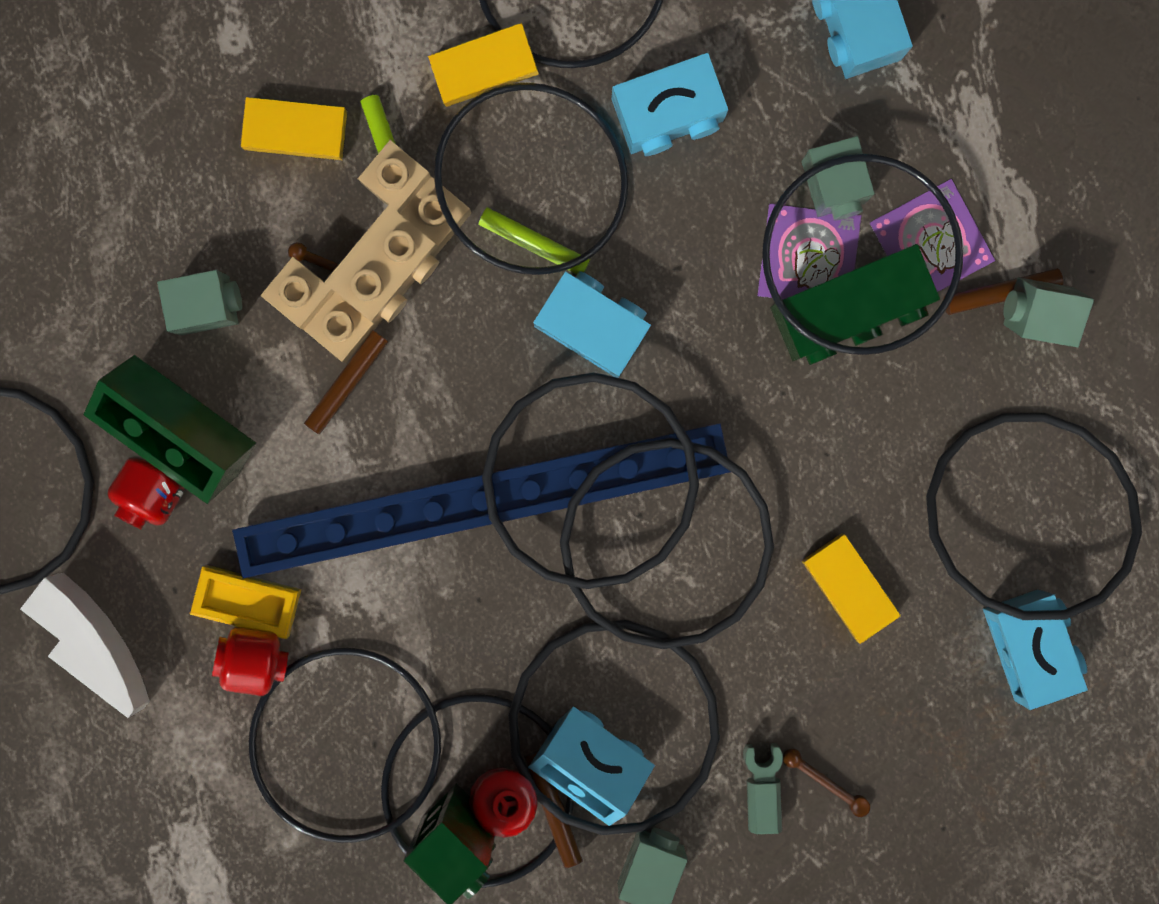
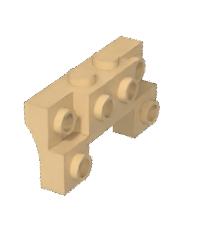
(379, 267)

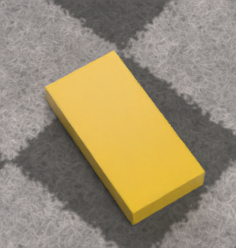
(483, 64)
(294, 128)
(851, 588)
(245, 601)

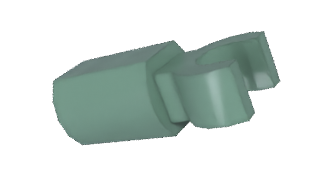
(764, 792)

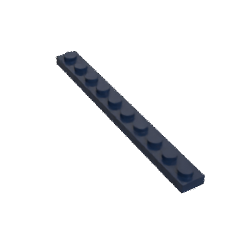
(463, 504)

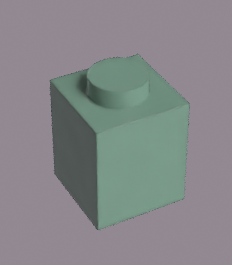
(840, 188)
(199, 302)
(1047, 312)
(652, 868)

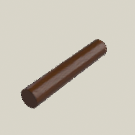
(996, 292)
(346, 382)
(561, 832)

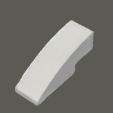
(88, 643)

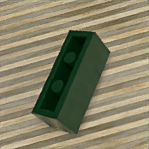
(858, 304)
(169, 428)
(451, 848)

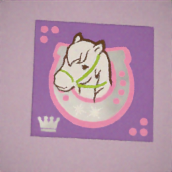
(926, 224)
(809, 250)

